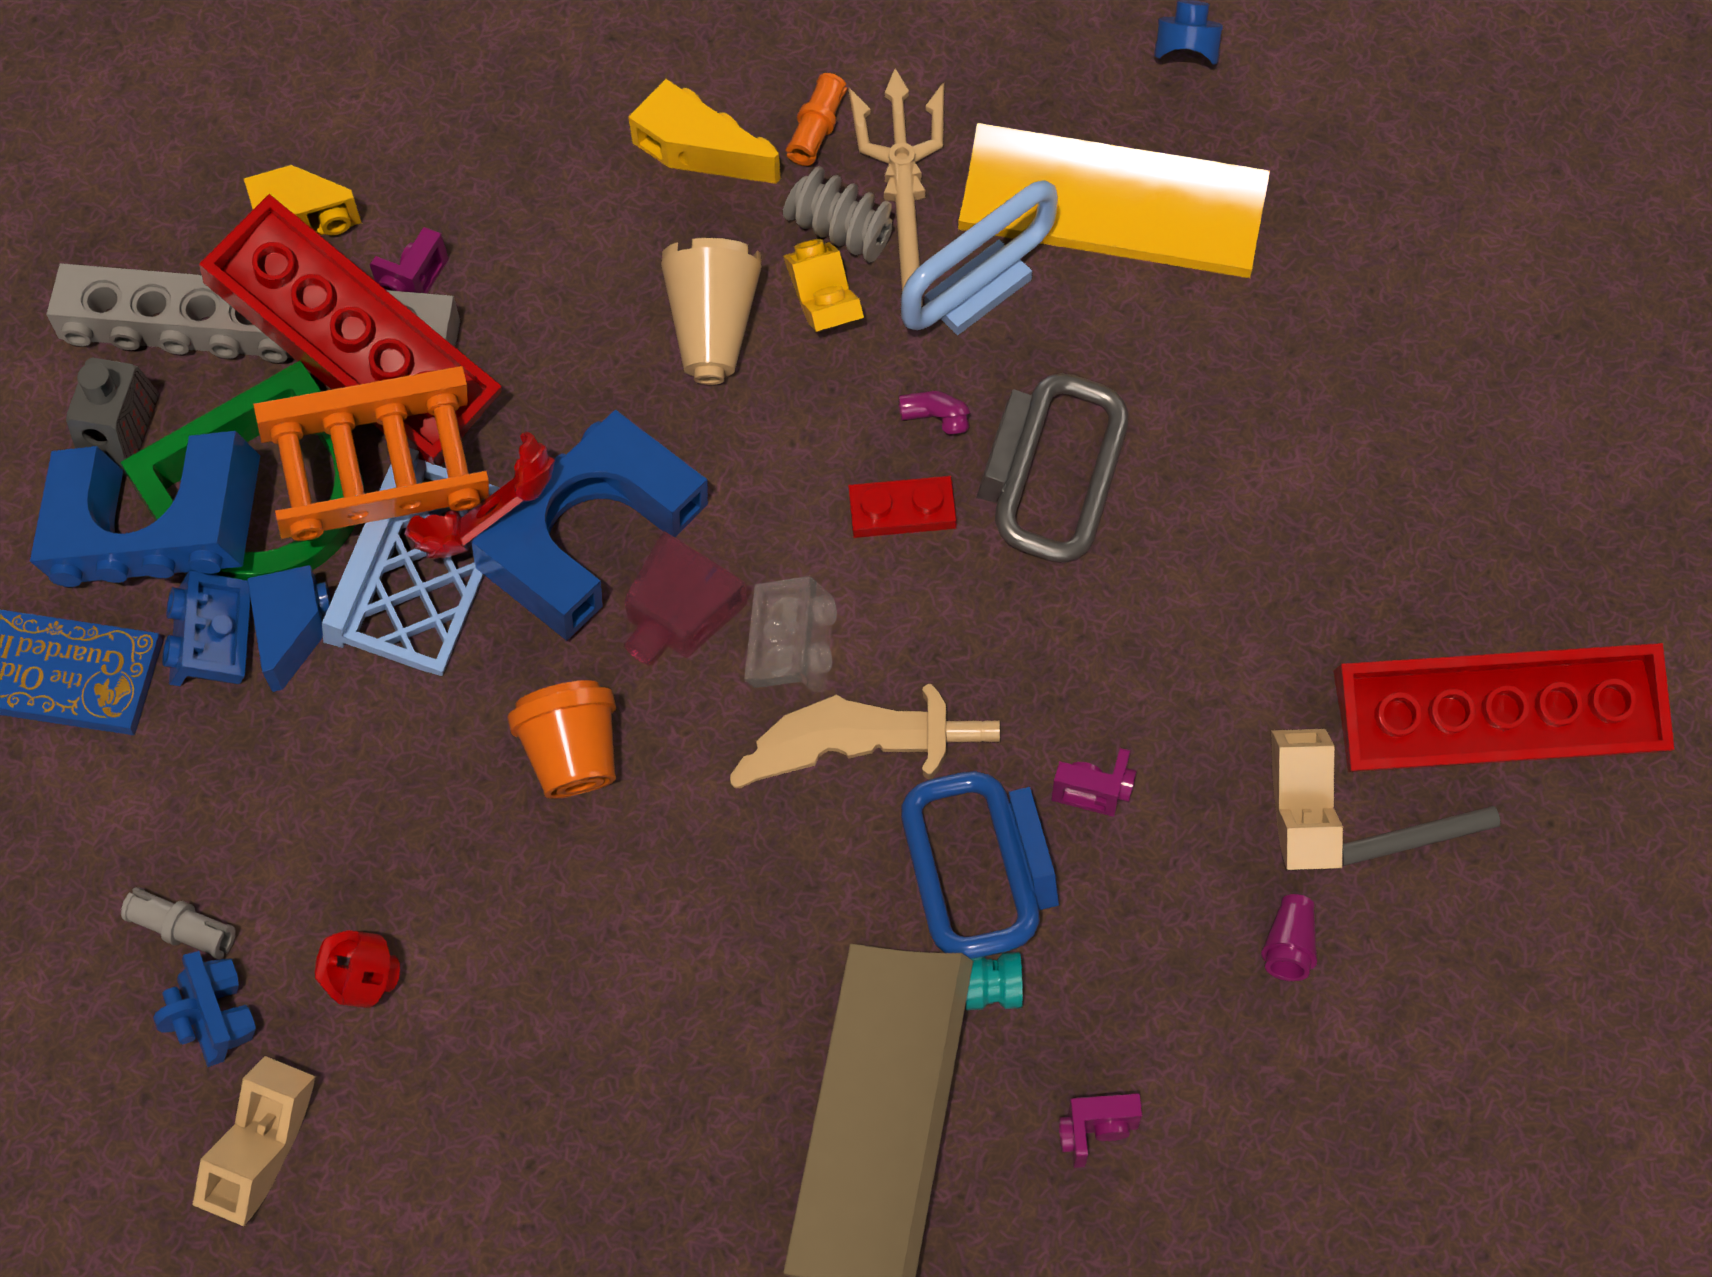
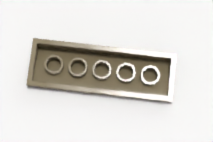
(879, 1115)

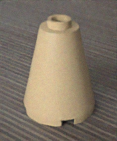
(710, 303)

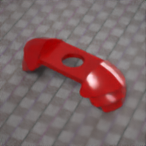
(450, 533)

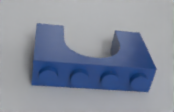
(608, 463)
(197, 533)

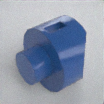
(1189, 31)

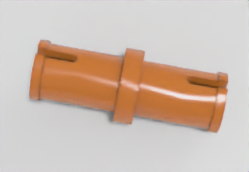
(816, 119)

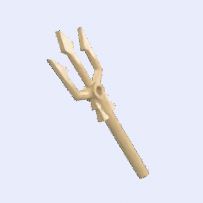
(902, 173)

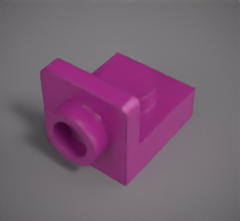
(418, 267)
(1090, 788)
(1104, 1115)

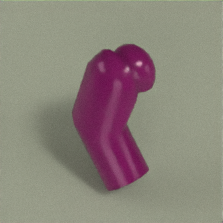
(936, 404)

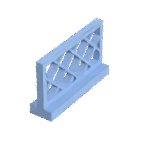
(364, 575)

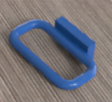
(1022, 852)

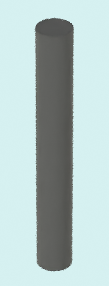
(1420, 835)

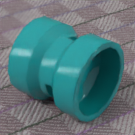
(996, 982)

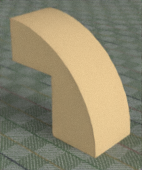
(1305, 799)
(249, 1156)

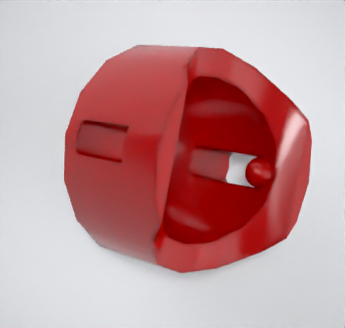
(368, 972)

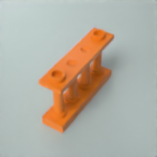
(388, 404)

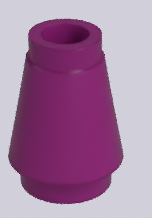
(1292, 940)

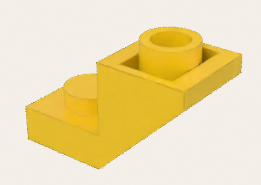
(822, 285)

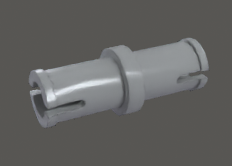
(178, 923)

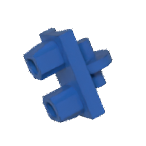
(201, 986)

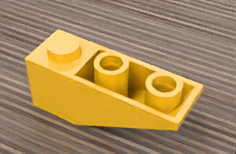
(693, 137)

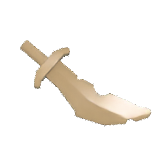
(857, 731)

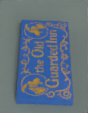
(75, 671)

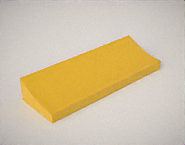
(1122, 199)

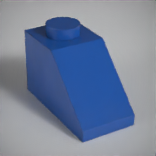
(287, 620)

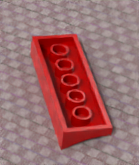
(335, 316)
(1504, 707)

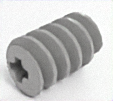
(840, 214)

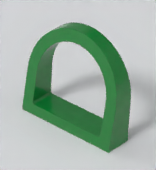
(163, 462)

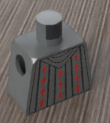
(111, 404)

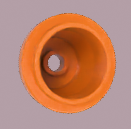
(567, 736)

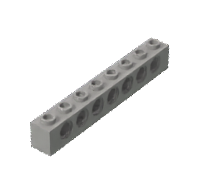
(135, 295)

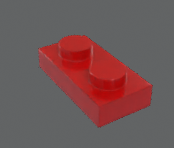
(902, 506)

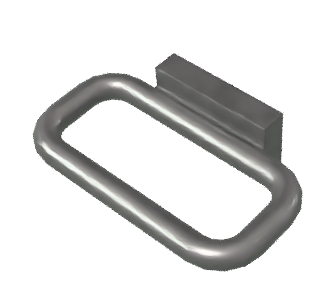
(1014, 452)

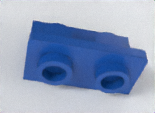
(207, 629)

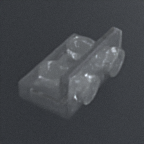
(790, 634)

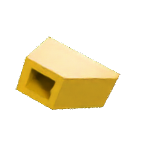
(314, 200)

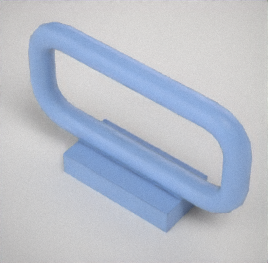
(988, 276)

